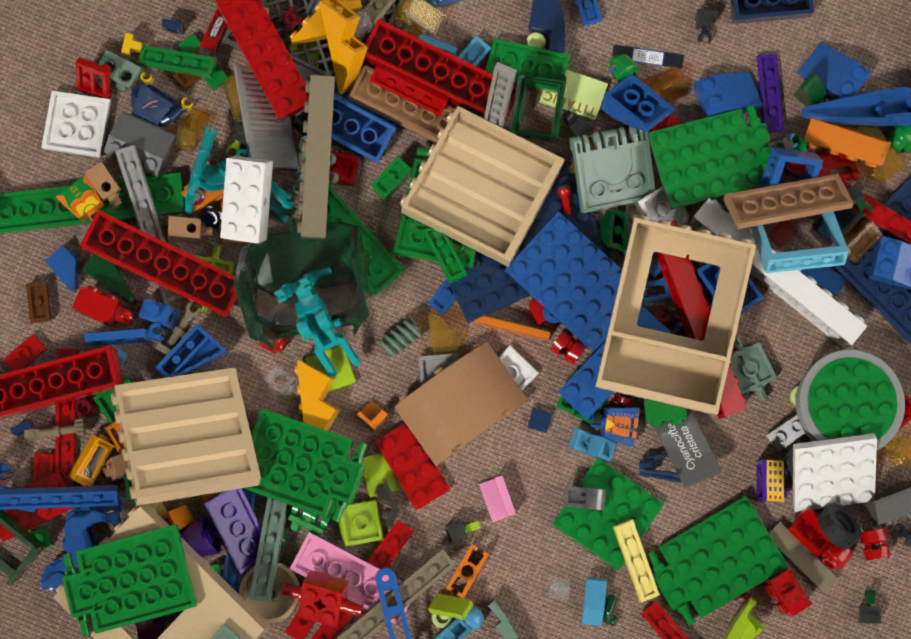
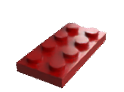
(412, 466)
(33, 519)

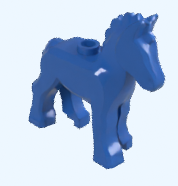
(78, 537)

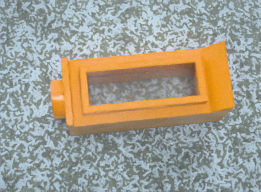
(91, 460)

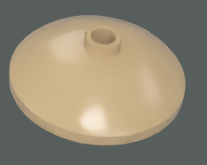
(280, 605)

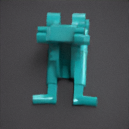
(213, 179)
(315, 320)

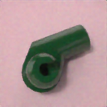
(609, 608)

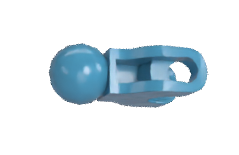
(461, 628)

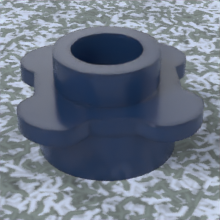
(207, 220)

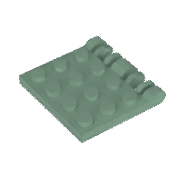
(614, 172)

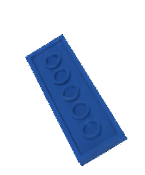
(581, 388)

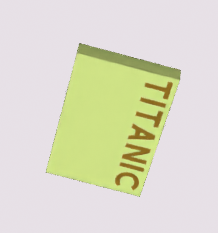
(581, 96)

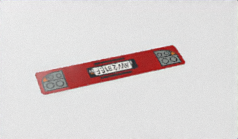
(212, 35)

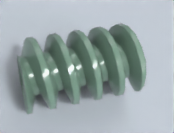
(400, 337)

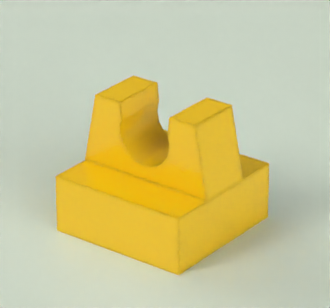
(130, 46)

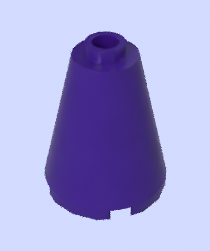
(202, 538)

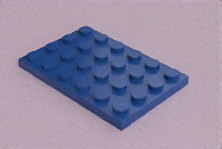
(569, 279)

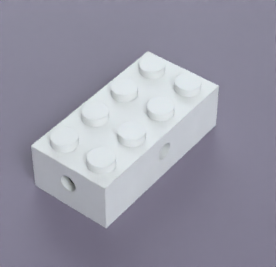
(246, 199)

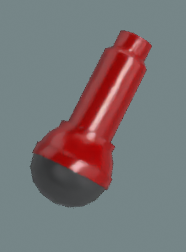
(564, 193)

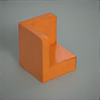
(373, 415)

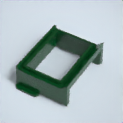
(549, 78)
(26, 537)

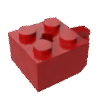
(101, 308)
(787, 592)

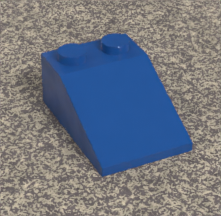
(836, 71)
(726, 93)
(635, 104)
(892, 263)

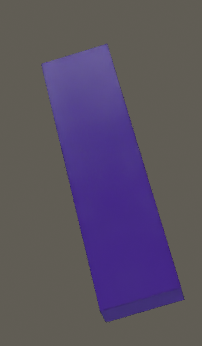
(770, 92)

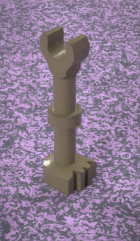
(178, 331)
(57, 431)

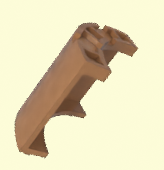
(460, 402)

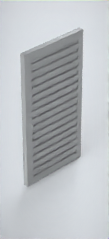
(263, 132)

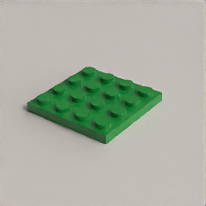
(622, 502)

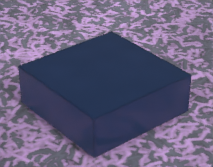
(173, 26)
(539, 420)
(18, 430)

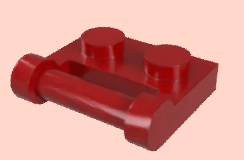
(87, 78)
(839, 161)

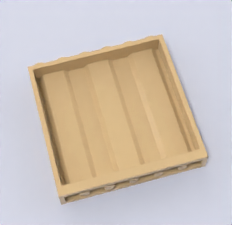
(482, 185)
(185, 436)

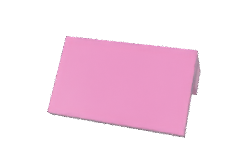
(497, 499)

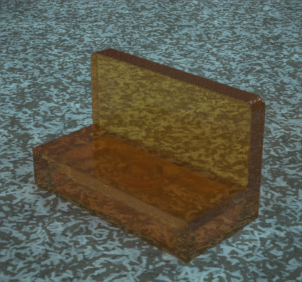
(668, 84)
(861, 238)

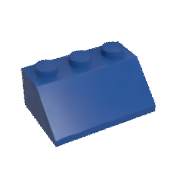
(709, 275)

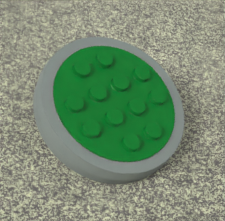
(849, 397)

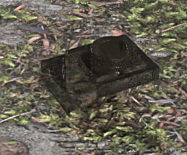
(386, 497)

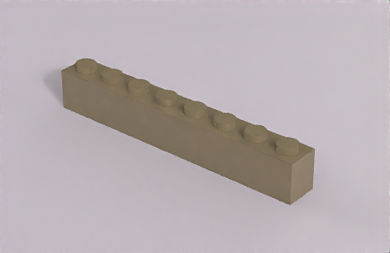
(317, 157)

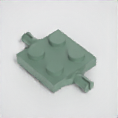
(751, 368)

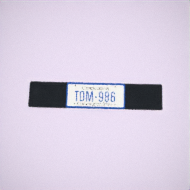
(650, 56)

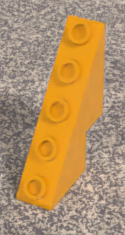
(313, 27)
(345, 49)
(313, 389)

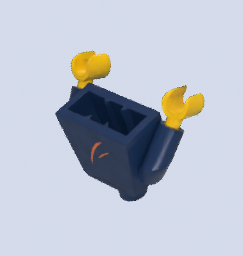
(155, 105)

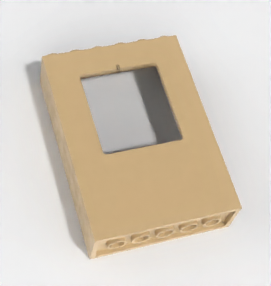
(664, 364)
(215, 597)

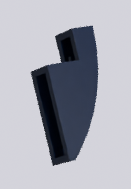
(549, 20)

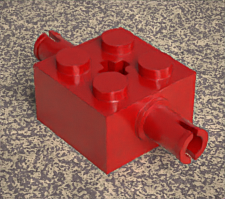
(323, 598)

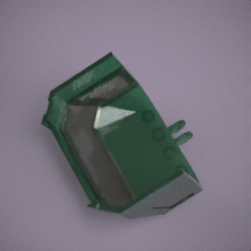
(287, 256)

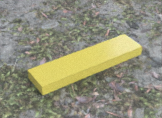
(636, 560)

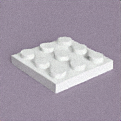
(76, 124)

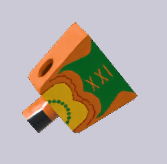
(81, 199)

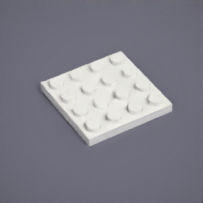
(834, 472)

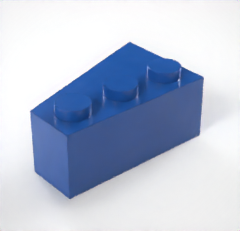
(191, 353)

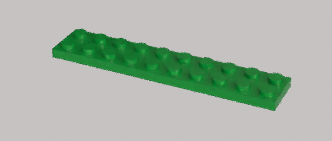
(42, 210)

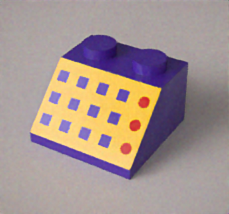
(770, 481)

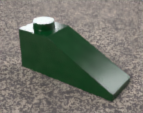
(108, 275)

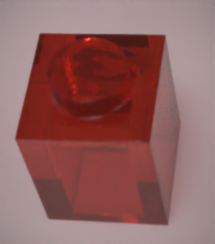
(782, 233)

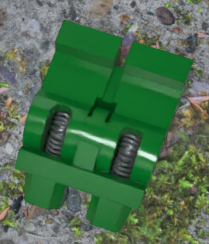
(311, 521)

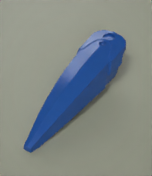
(867, 109)

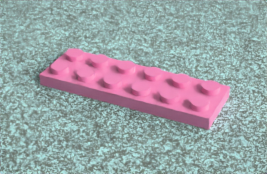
(330, 560)

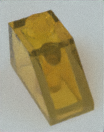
(191, 130)
(442, 335)

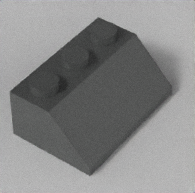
(152, 142)
(890, 507)

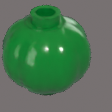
(900, 138)

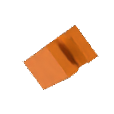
(476, 569)

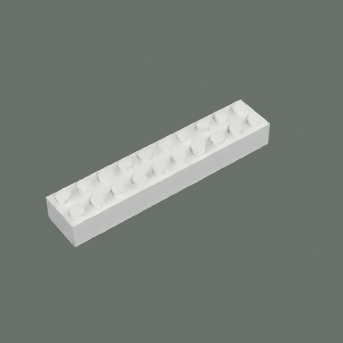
(791, 286)

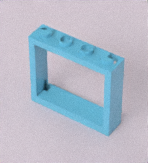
(802, 258)

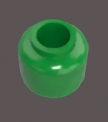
(622, 66)

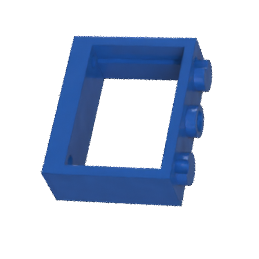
(777, 161)

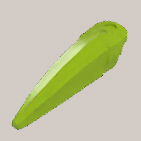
(744, 624)

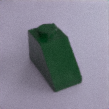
(811, 91)
(614, 229)

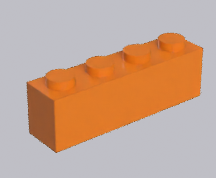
(848, 142)

